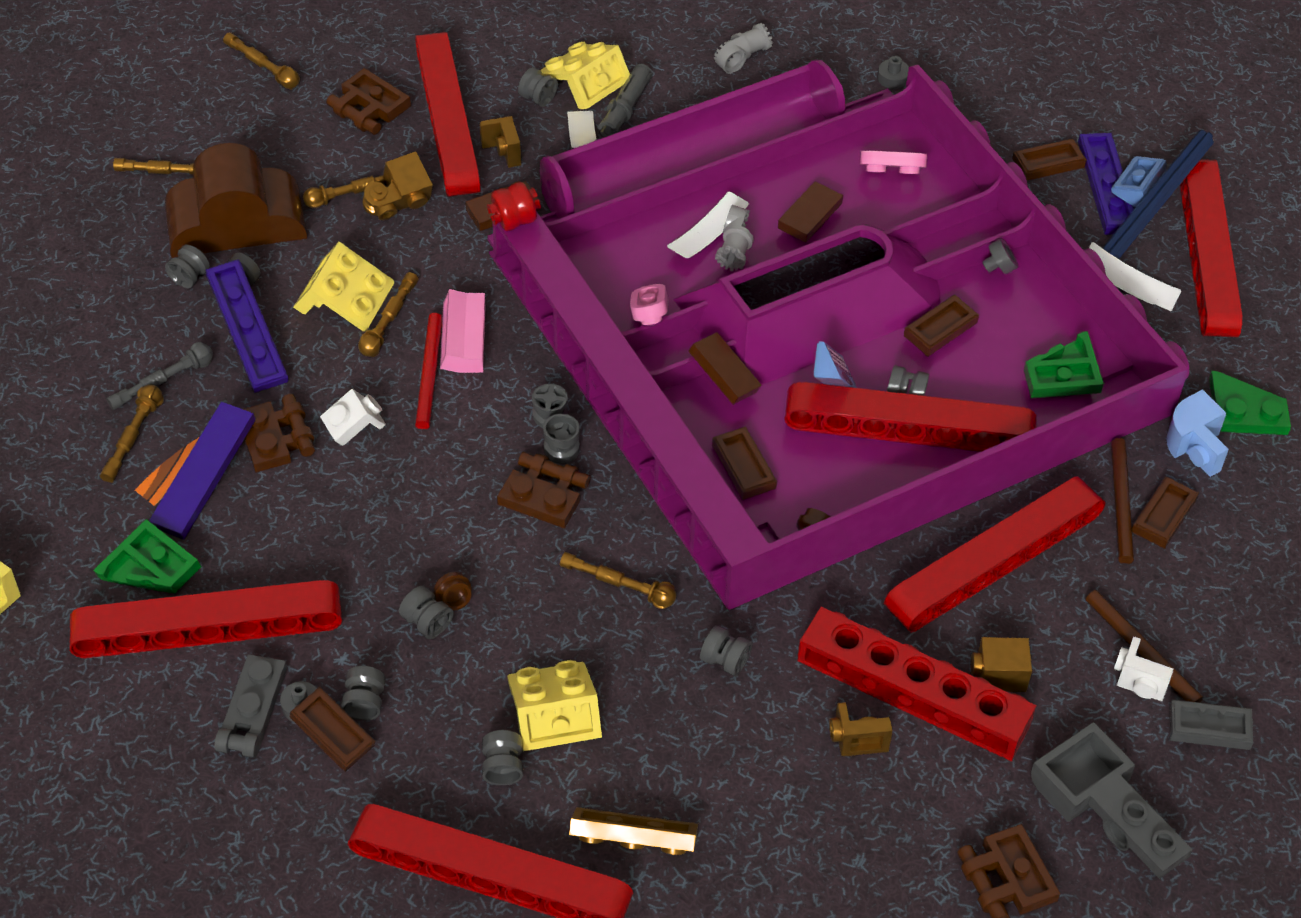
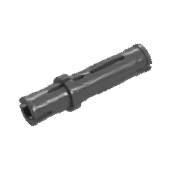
(620, 108)

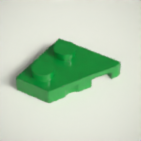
(1065, 370)
(1249, 407)
(149, 561)

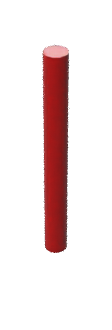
(428, 371)

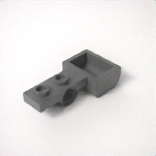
(1094, 774)

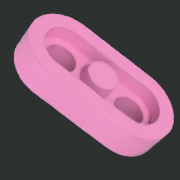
(878, 160)
(649, 304)

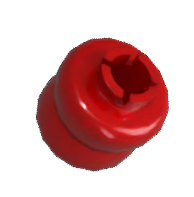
(513, 206)

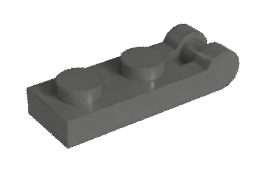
(251, 705)

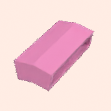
(463, 332)

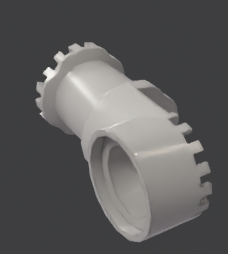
(743, 46)
(736, 239)

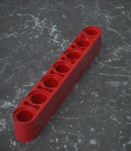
(447, 114)
(1211, 251)
(904, 417)
(993, 554)
(205, 618)
(487, 866)

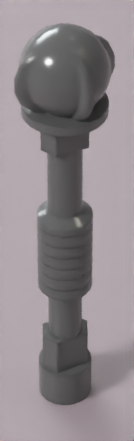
(198, 356)

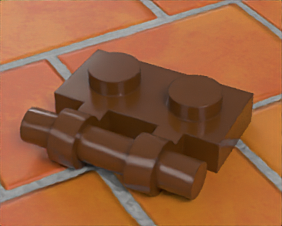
(376, 97)
(265, 440)
(541, 498)
(1019, 867)

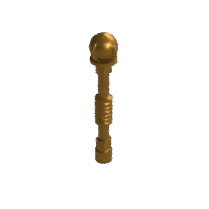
(283, 74)
(151, 166)
(316, 197)
(372, 339)
(148, 400)
(660, 594)

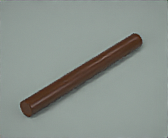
(1122, 501)
(1145, 649)

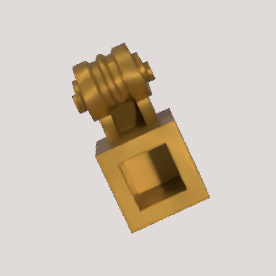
(406, 187)

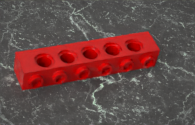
(927, 699)

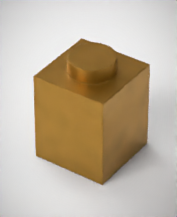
(1003, 663)

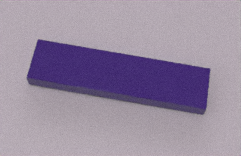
(1103, 171)
(246, 326)
(202, 470)

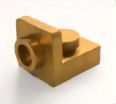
(503, 134)
(860, 736)

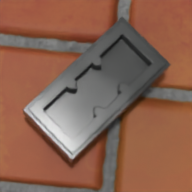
(1211, 724)

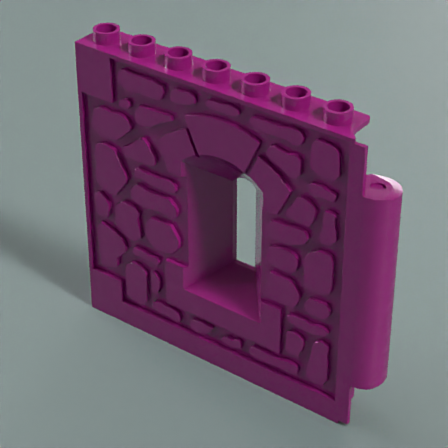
(768, 143)

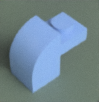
(1194, 432)

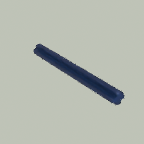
(1159, 194)

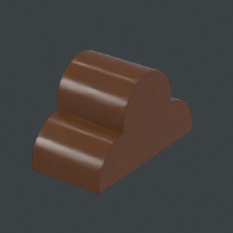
(233, 203)

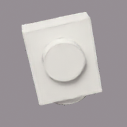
(351, 415)
(1142, 675)

